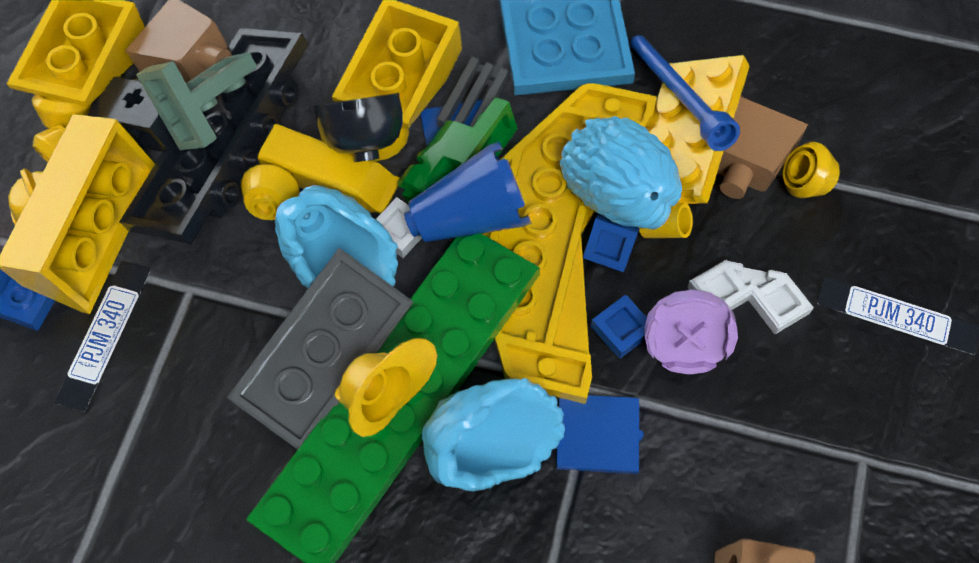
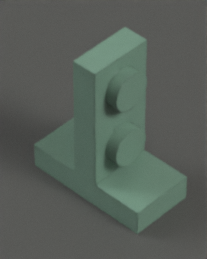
(182, 103)

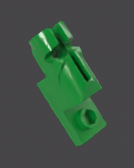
(457, 144)

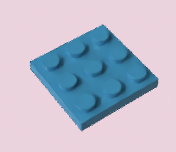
(565, 44)

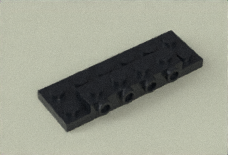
(207, 180)

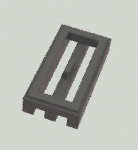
(485, 73)

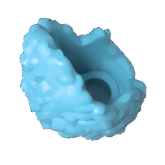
(616, 169)
(321, 222)
(492, 434)

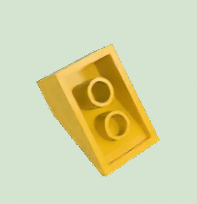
(77, 49)
(402, 54)

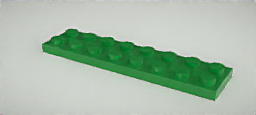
(343, 476)

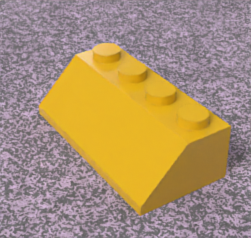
(73, 215)

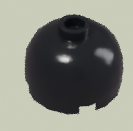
(360, 125)

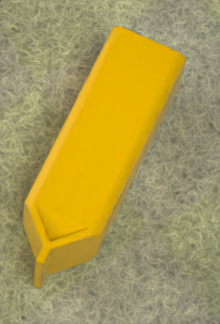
(316, 164)

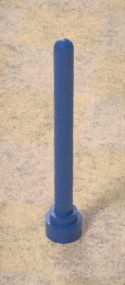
(716, 127)

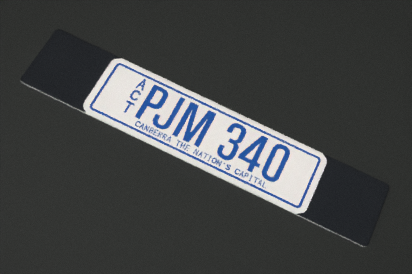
(899, 315)
(102, 336)

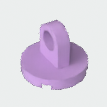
(690, 331)

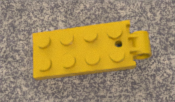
(720, 86)

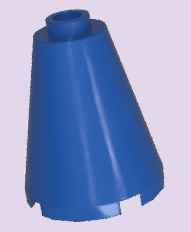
(469, 200)

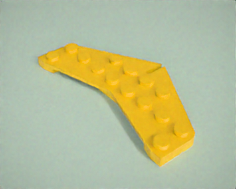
(549, 329)

